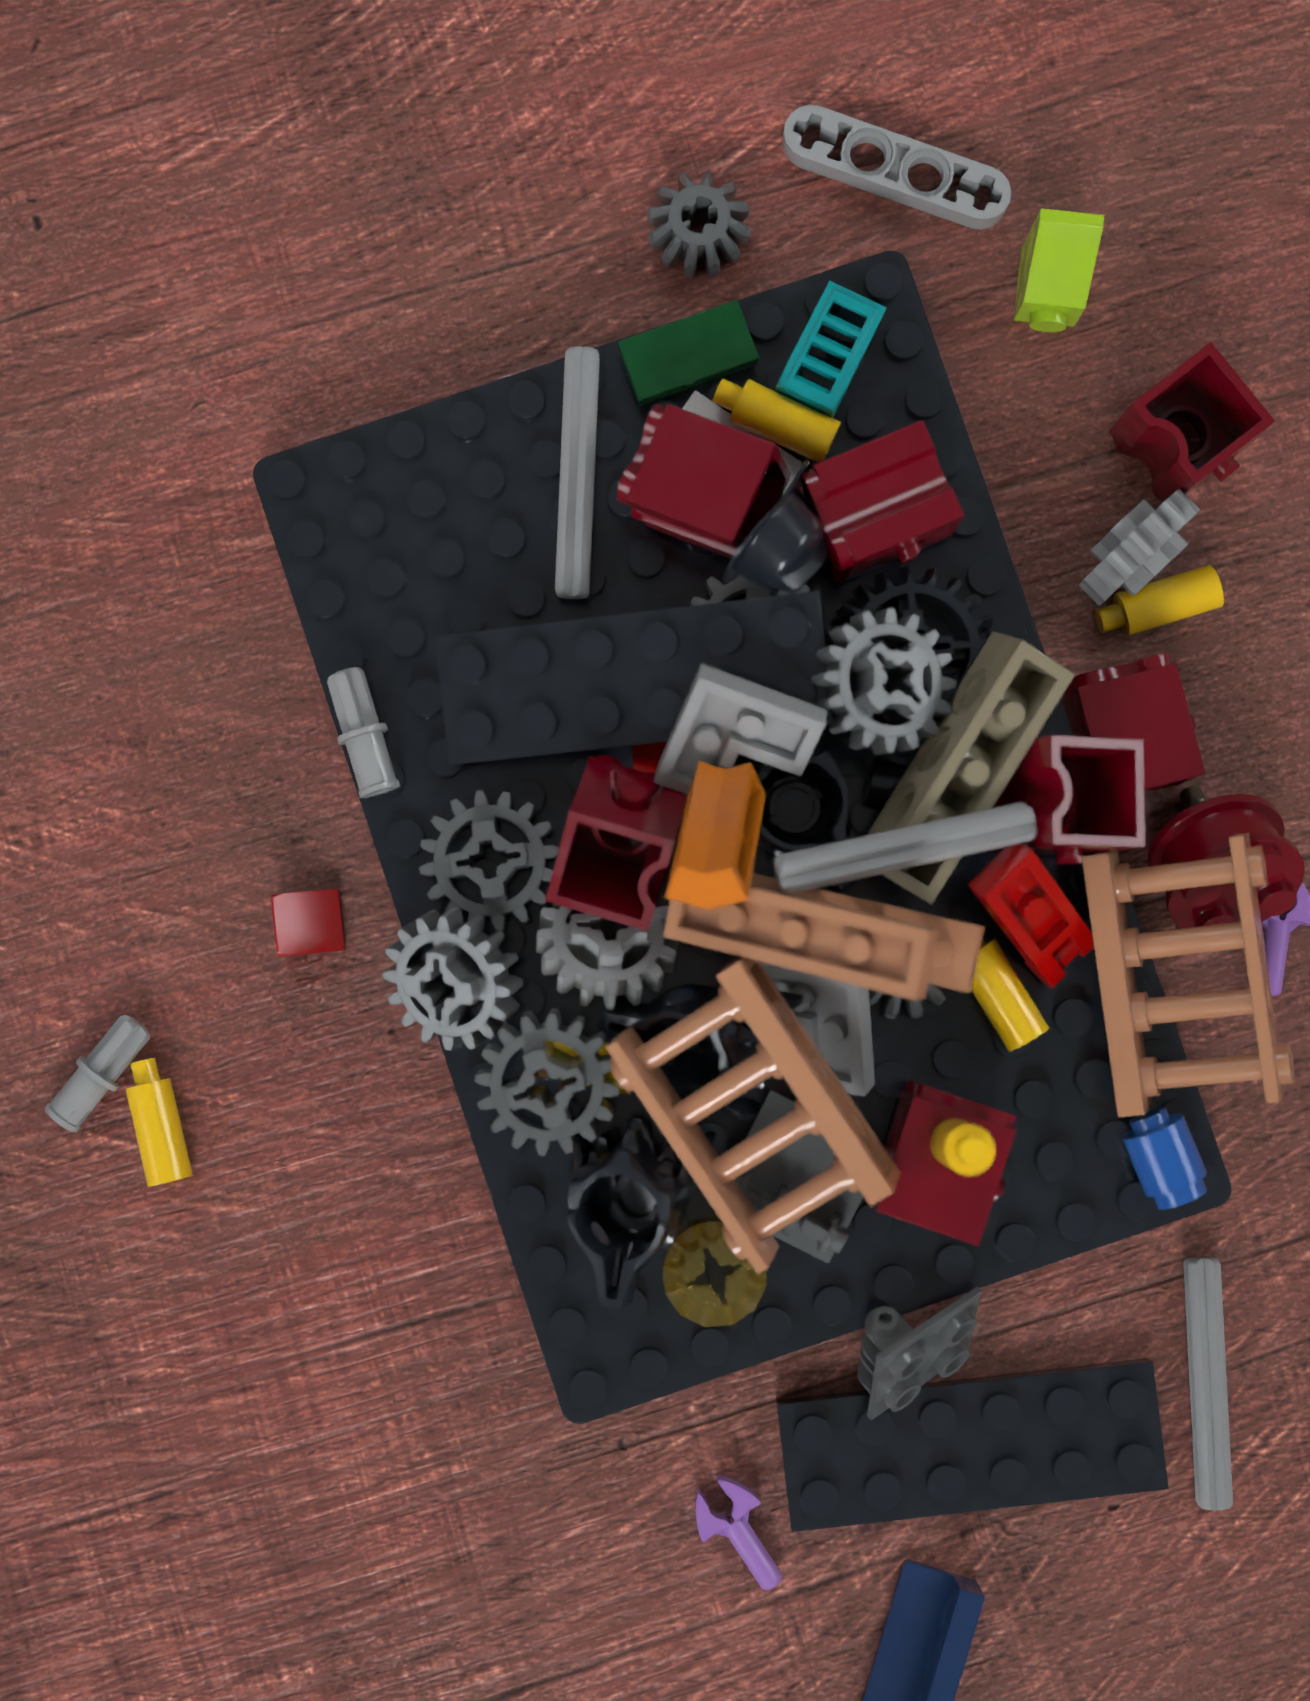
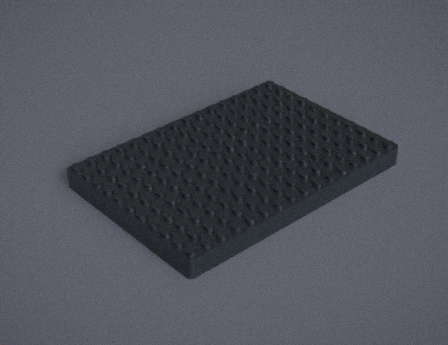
(453, 530)

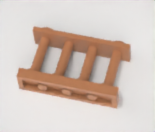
(836, 938)
(1132, 1013)
(782, 1052)

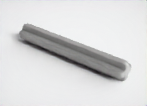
(577, 473)
(904, 848)
(1208, 1383)

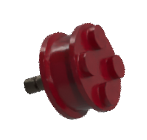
(1204, 833)

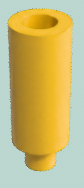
(778, 418)
(1163, 602)
(1005, 998)
(157, 1125)
(962, 1146)

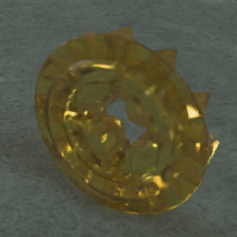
(698, 1302)

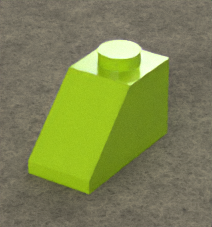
(1057, 269)

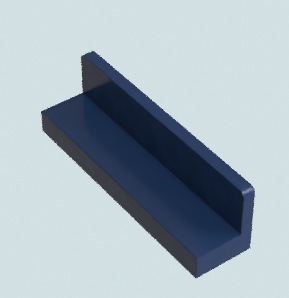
(925, 1636)

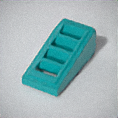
(814, 395)

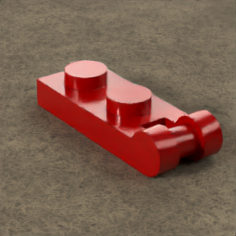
(1032, 912)

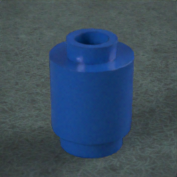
(1165, 1158)

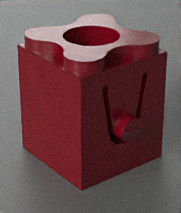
(1210, 399)
(702, 480)
(881, 502)
(1144, 704)
(1082, 795)
(616, 843)
(930, 1191)

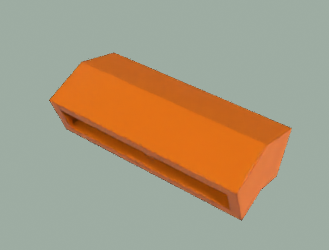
(717, 837)

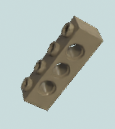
(976, 748)

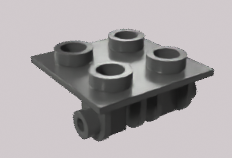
(823, 1228)
(903, 1359)

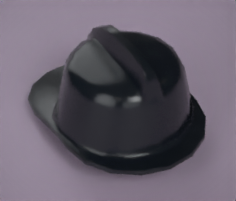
(783, 546)

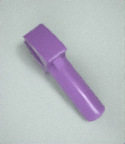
(1277, 937)
(738, 1530)

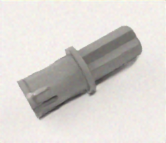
(362, 732)
(97, 1073)

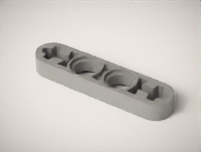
(899, 156)

